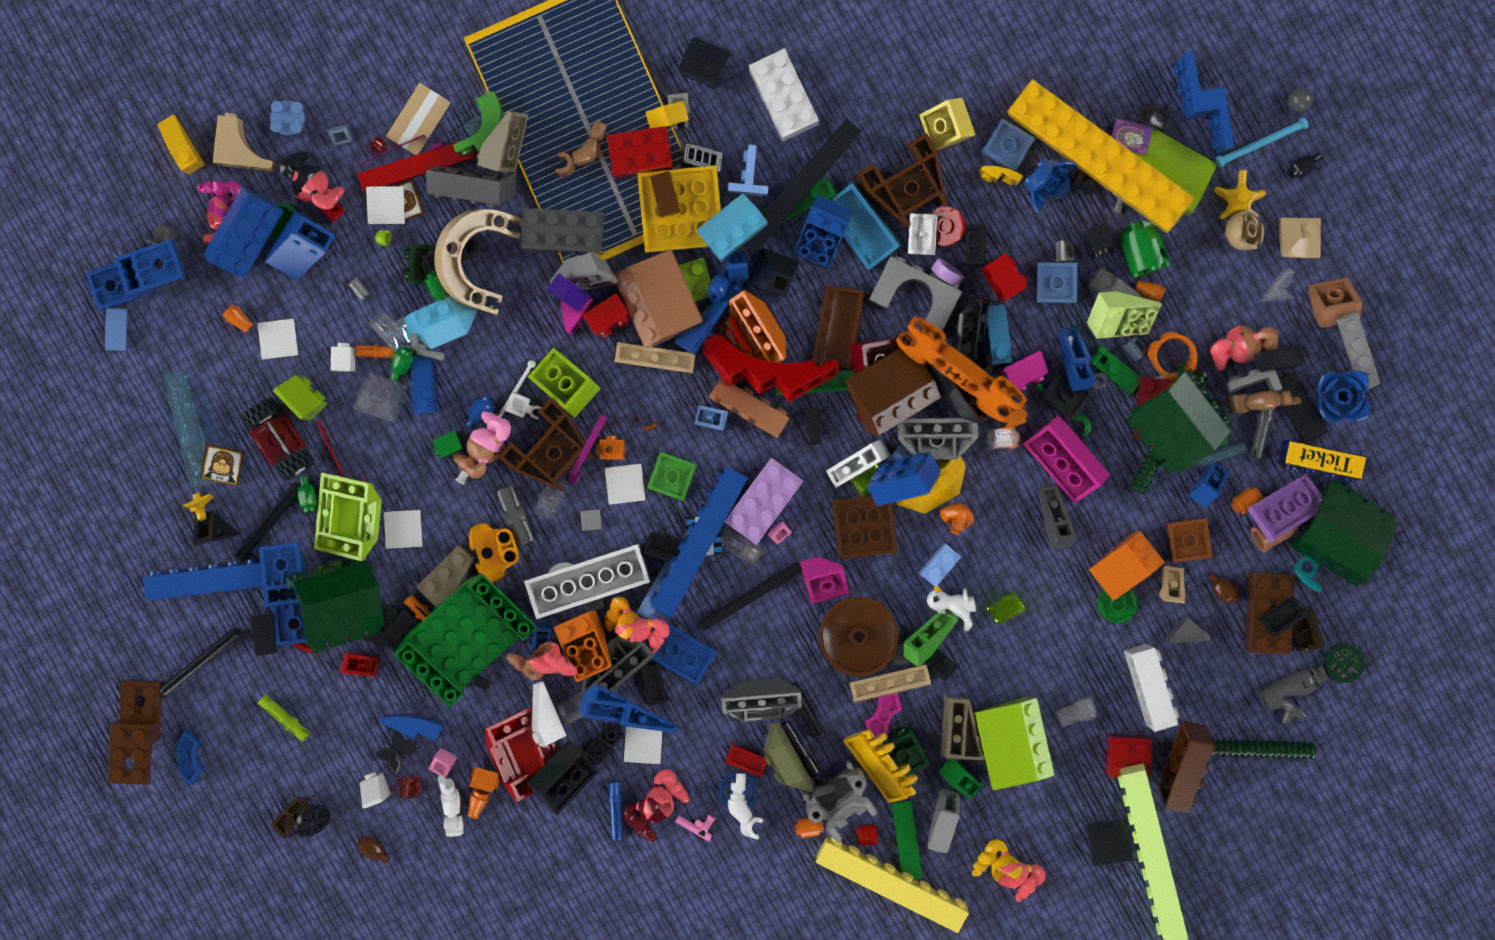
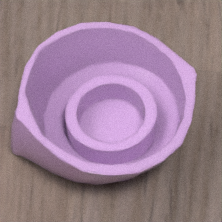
(947, 272)

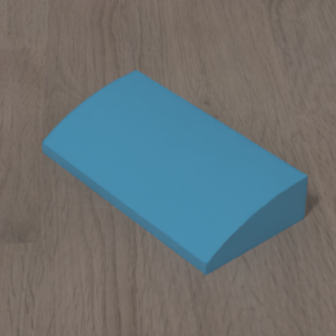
(866, 230)

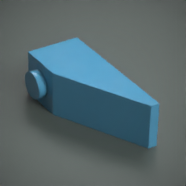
(998, 335)

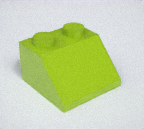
(301, 397)

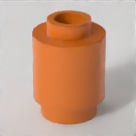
(1246, 499)
(807, 828)

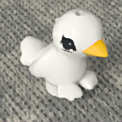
(958, 604)

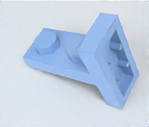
(748, 177)

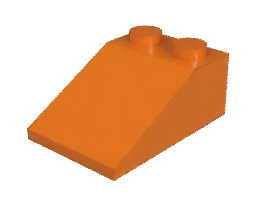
(1126, 565)

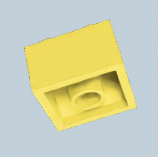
(947, 123)

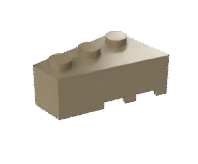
(959, 730)

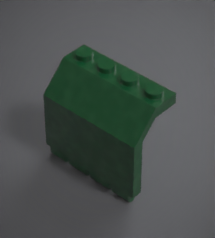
(1181, 423)
(1347, 534)
(338, 603)

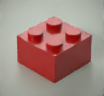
(1004, 277)
(607, 316)
(1126, 752)

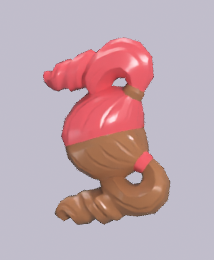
(1242, 345)
(543, 661)

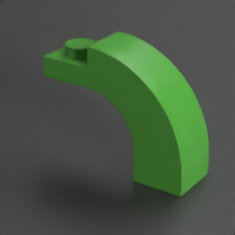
(491, 116)

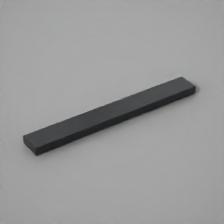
(805, 181)

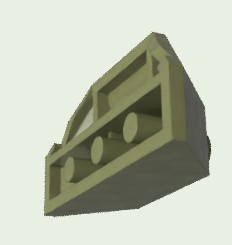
(785, 760)

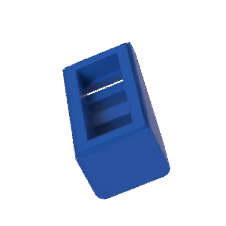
(542, 627)

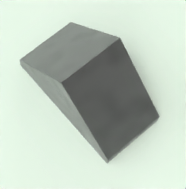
(1186, 631)

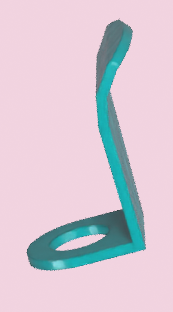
(1306, 577)

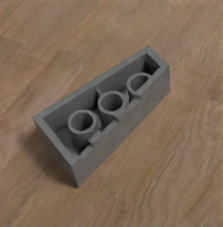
(471, 185)

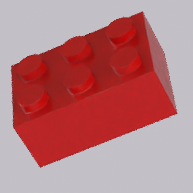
(640, 152)

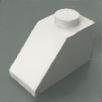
(373, 789)

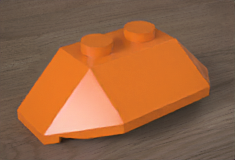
(758, 327)

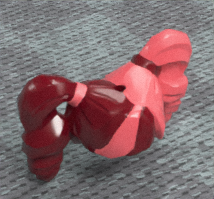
(656, 805)

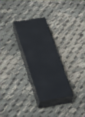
(1280, 359)

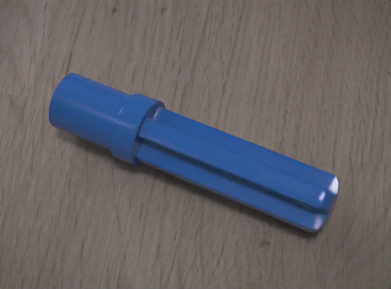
(615, 809)

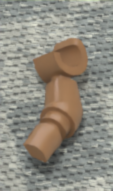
(585, 154)
(1260, 401)

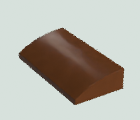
(839, 325)

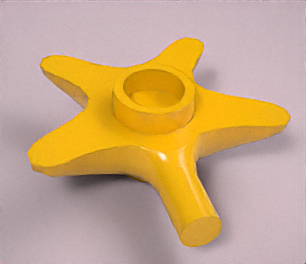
(1238, 198)

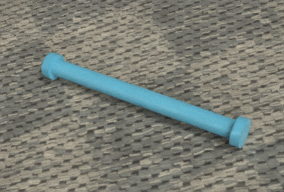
(1301, 124)

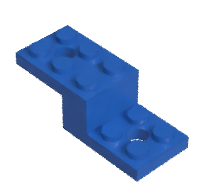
(1204, 103)
(135, 275)
(278, 594)

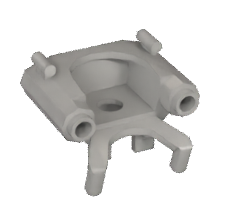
(840, 804)

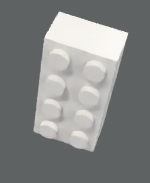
(783, 95)
(1151, 687)

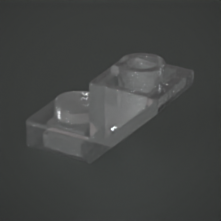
(1002, 438)

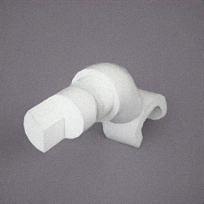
(451, 806)
(738, 807)

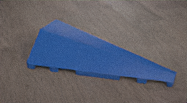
(694, 337)
(608, 706)

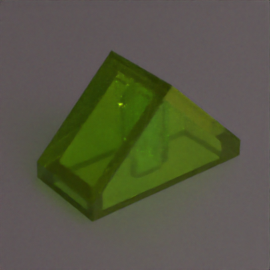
(862, 480)
(1006, 607)

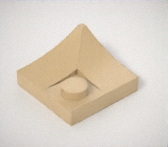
(1300, 237)

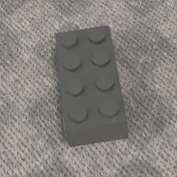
(562, 231)

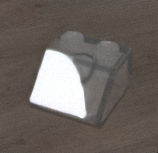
(381, 397)

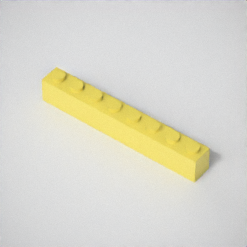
(892, 884)

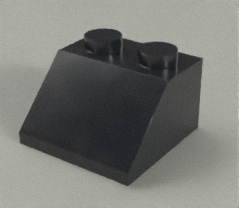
(703, 62)

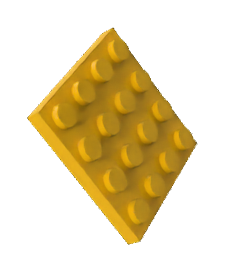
(698, 203)

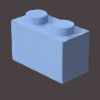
(939, 564)

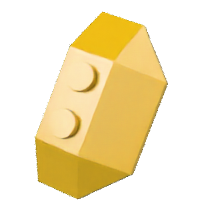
(945, 488)

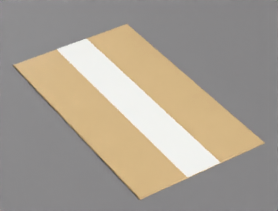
(418, 118)

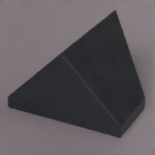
(212, 529)

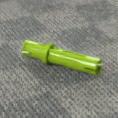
(291, 724)

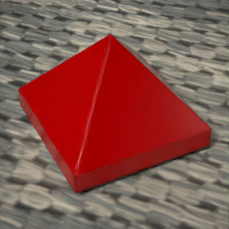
(867, 835)

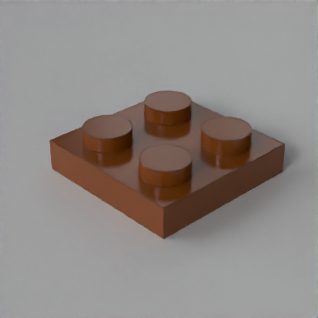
(1189, 540)

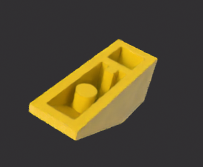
(180, 145)

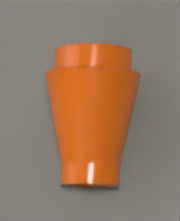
(1150, 290)
(236, 317)
(477, 802)

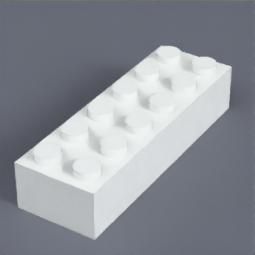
(587, 581)

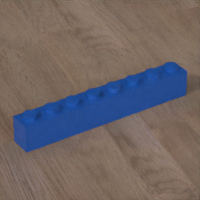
(698, 543)
(206, 580)

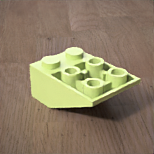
(1122, 315)

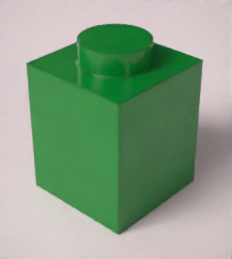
(448, 444)

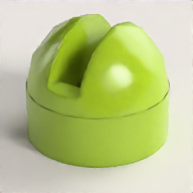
(383, 237)

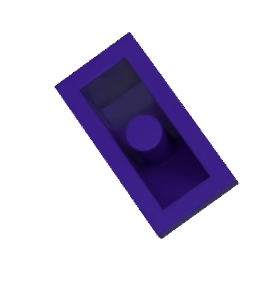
(569, 293)

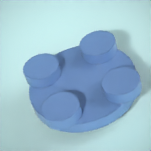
(287, 117)

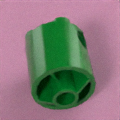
(1143, 248)

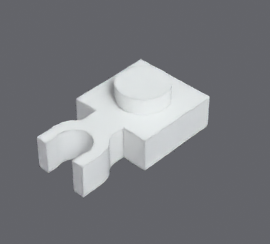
(520, 405)

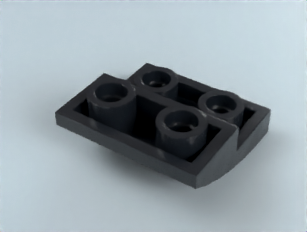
(1109, 842)

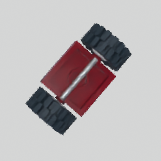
(277, 439)

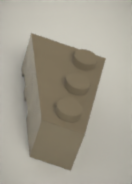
(447, 575)

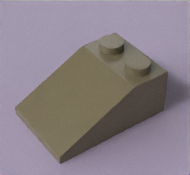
(504, 144)

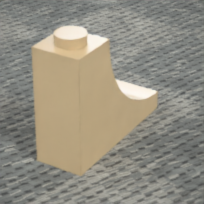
(232, 148)

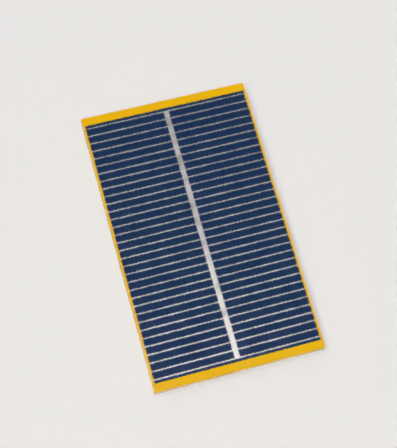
(567, 70)

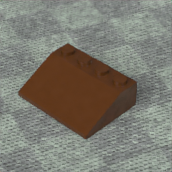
(891, 391)

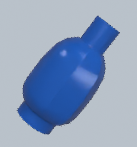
(718, 286)
(480, 405)

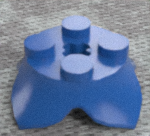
(1049, 181)
(1354, 386)

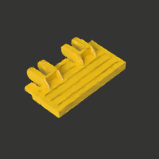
(879, 767)

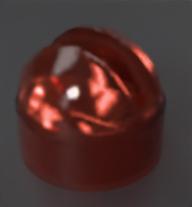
(378, 145)

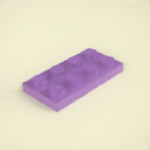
(1286, 508)

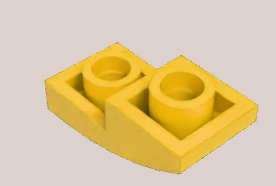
(992, 173)

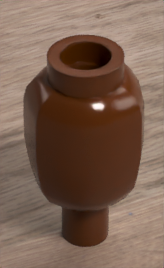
(1224, 589)
(372, 849)

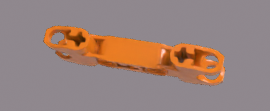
(990, 392)

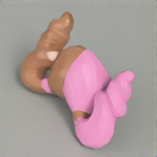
(484, 445)

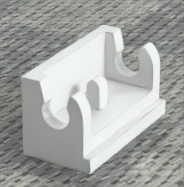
(922, 234)

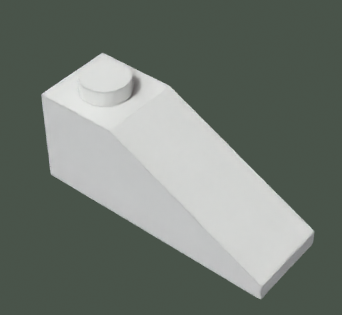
(858, 463)
(545, 720)

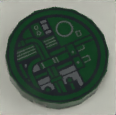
(1344, 662)

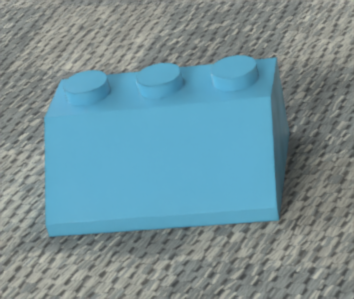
(732, 227)

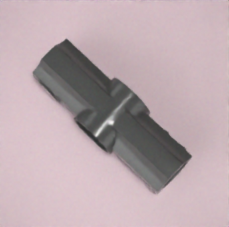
(515, 515)

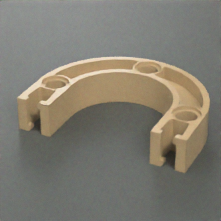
(449, 263)

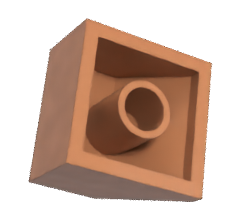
(1333, 300)

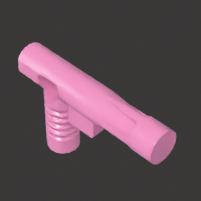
(697, 826)

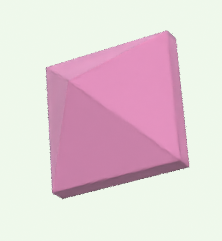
(779, 532)

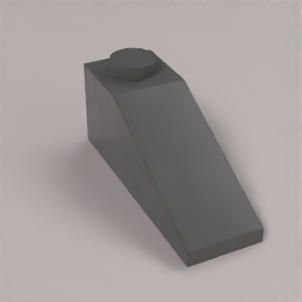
(1107, 282)
(1056, 518)

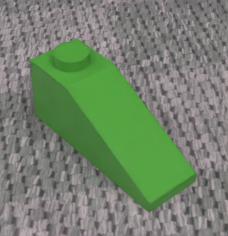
(928, 638)

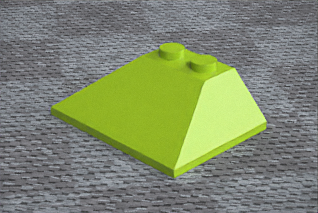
(347, 517)

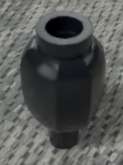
(1303, 166)

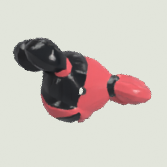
(310, 180)

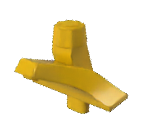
(198, 505)

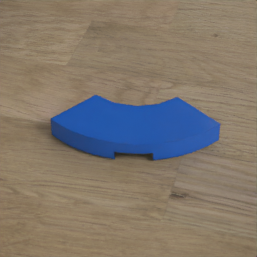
(188, 757)

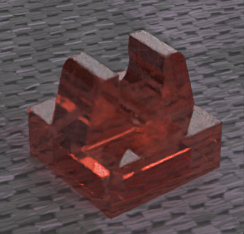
(408, 787)

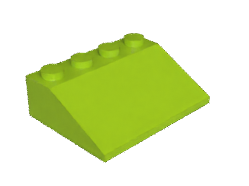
(1180, 165)
(1014, 743)

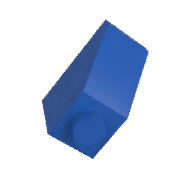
(1209, 485)

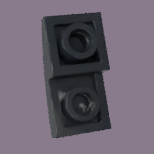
(604, 743)

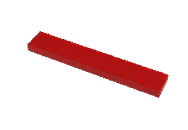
(411, 167)

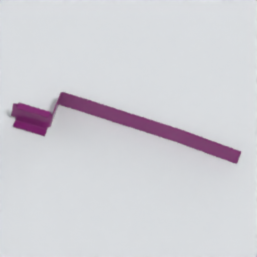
(435, 146)
(575, 474)

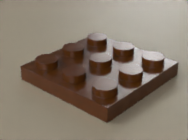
(863, 527)

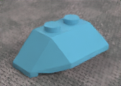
(440, 322)

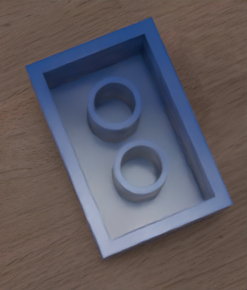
(904, 478)

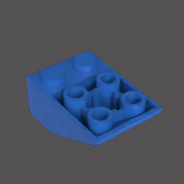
(823, 231)
(299, 246)

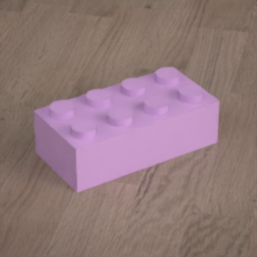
(763, 501)

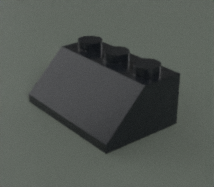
(562, 777)

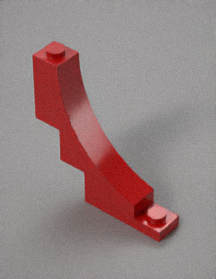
(789, 378)

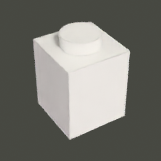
(343, 358)

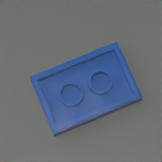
(684, 655)

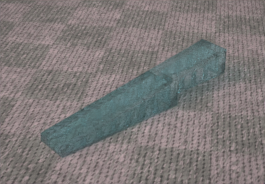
(187, 427)

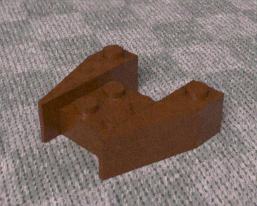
(910, 186)
(553, 452)

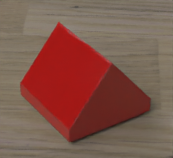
(334, 213)

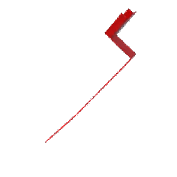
(327, 443)

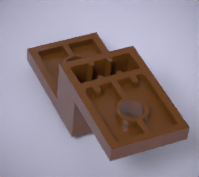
(135, 732)

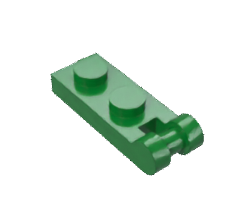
(1115, 370)

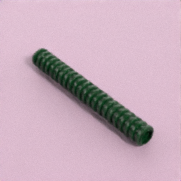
(1151, 463)
(1262, 749)

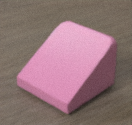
(442, 762)

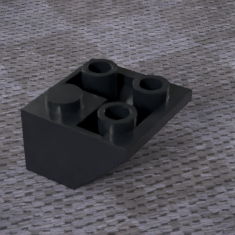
(773, 272)

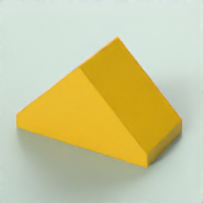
(667, 115)

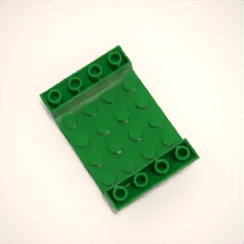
(462, 637)

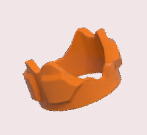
(1153, 350)

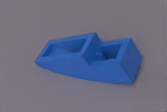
(1076, 359)
(413, 724)

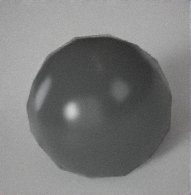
(1300, 100)

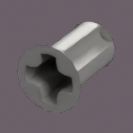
(359, 289)

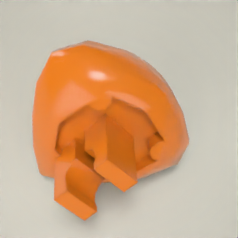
(958, 516)

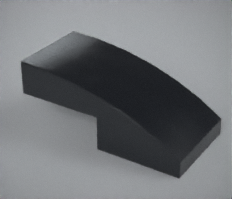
(941, 664)

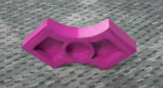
(886, 709)

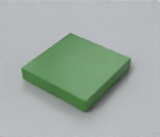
(672, 476)

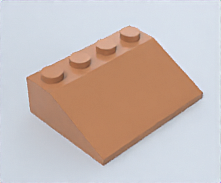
(658, 299)

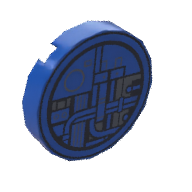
(725, 789)

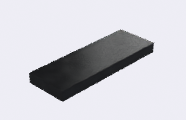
(1302, 415)

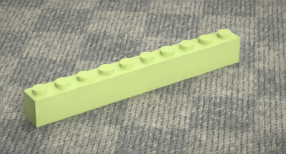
(1152, 853)

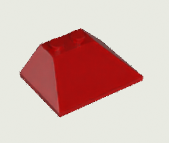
(516, 753)

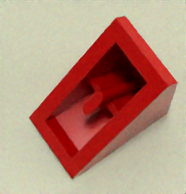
(360, 664)

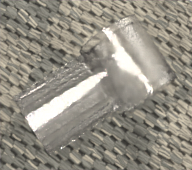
(1083, 709)

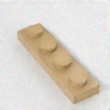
(655, 358)
(890, 683)

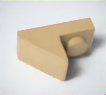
(1172, 585)

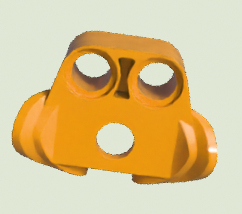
(484, 536)

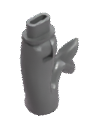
(1296, 684)

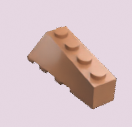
(750, 408)

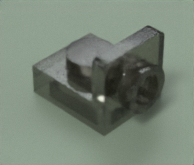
(1156, 116)

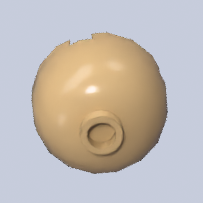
(1244, 230)

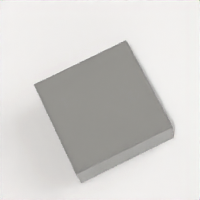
(591, 520)

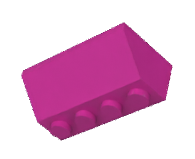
(1066, 459)

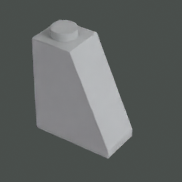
(944, 820)

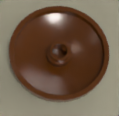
(858, 636)

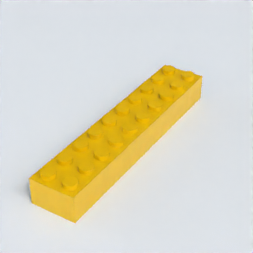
(1100, 156)

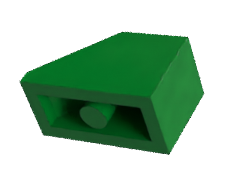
(960, 778)

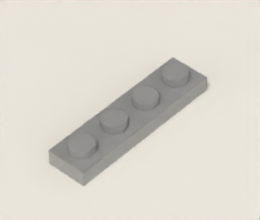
(1357, 346)

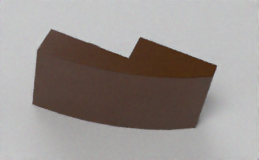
(665, 194)

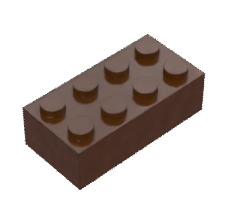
(1263, 594)
(1186, 766)

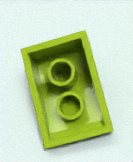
(564, 382)

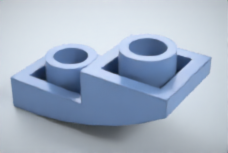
(116, 329)

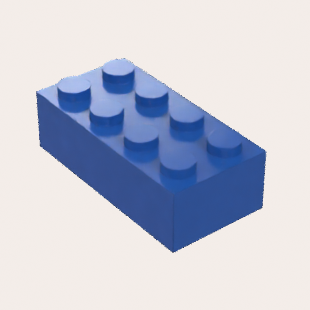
(243, 232)

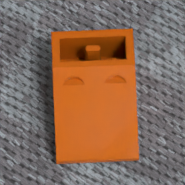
(584, 644)

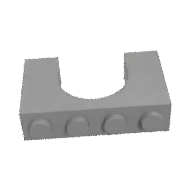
(897, 272)

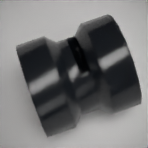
(1083, 182)

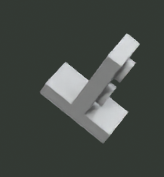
(1254, 377)

